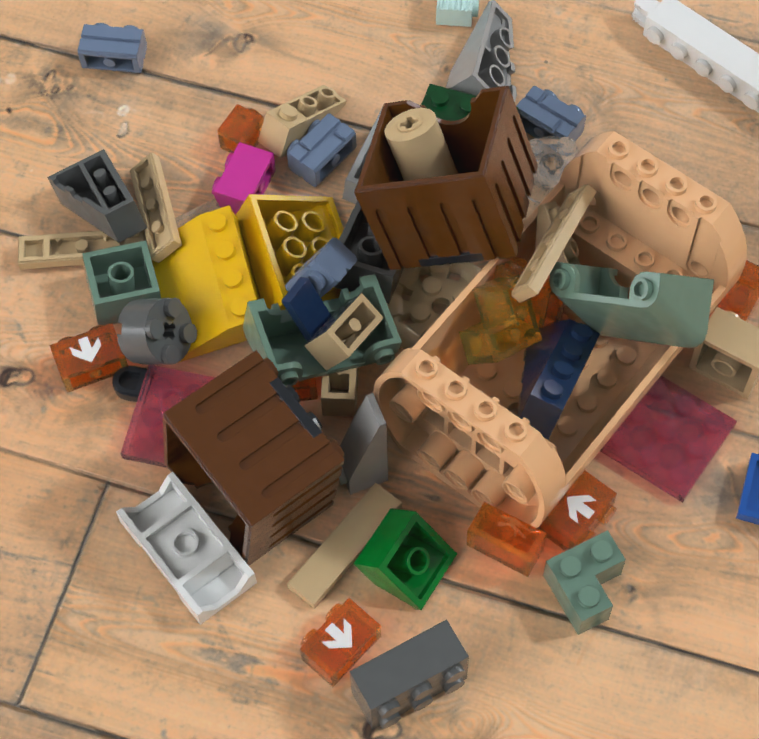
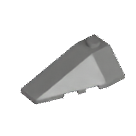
(486, 55)
(365, 448)

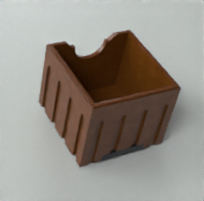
(459, 214)
(258, 451)

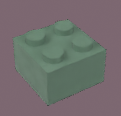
(119, 277)

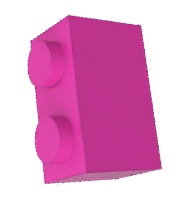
(245, 173)

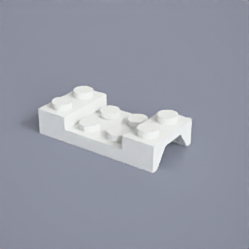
(188, 549)

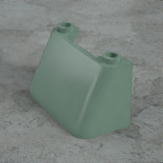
(659, 306)
(279, 339)

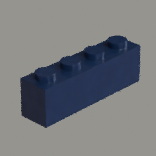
(553, 371)

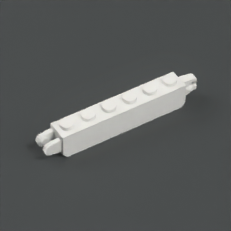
(701, 47)

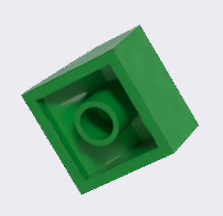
(406, 557)

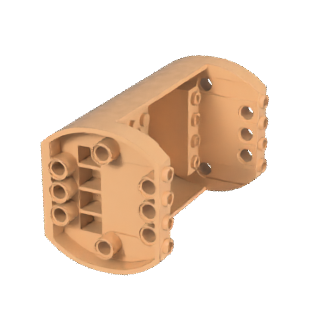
(458, 414)

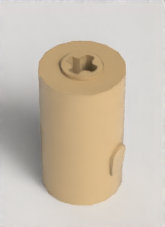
(419, 145)

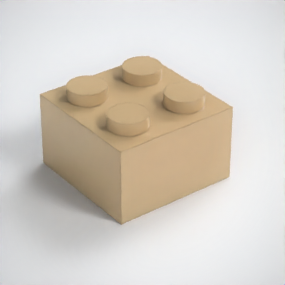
(729, 353)

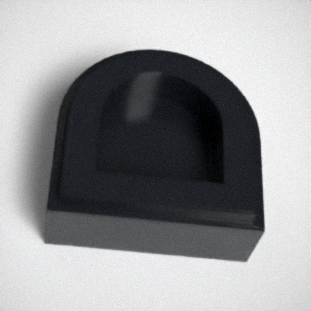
(128, 382)

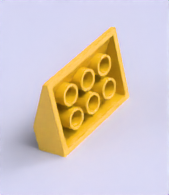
(283, 235)
(210, 279)

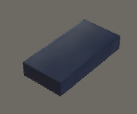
(306, 307)

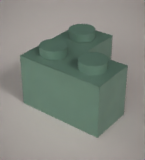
(578, 577)

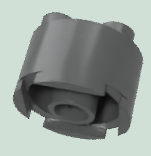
(155, 331)

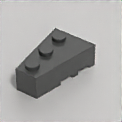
(99, 196)

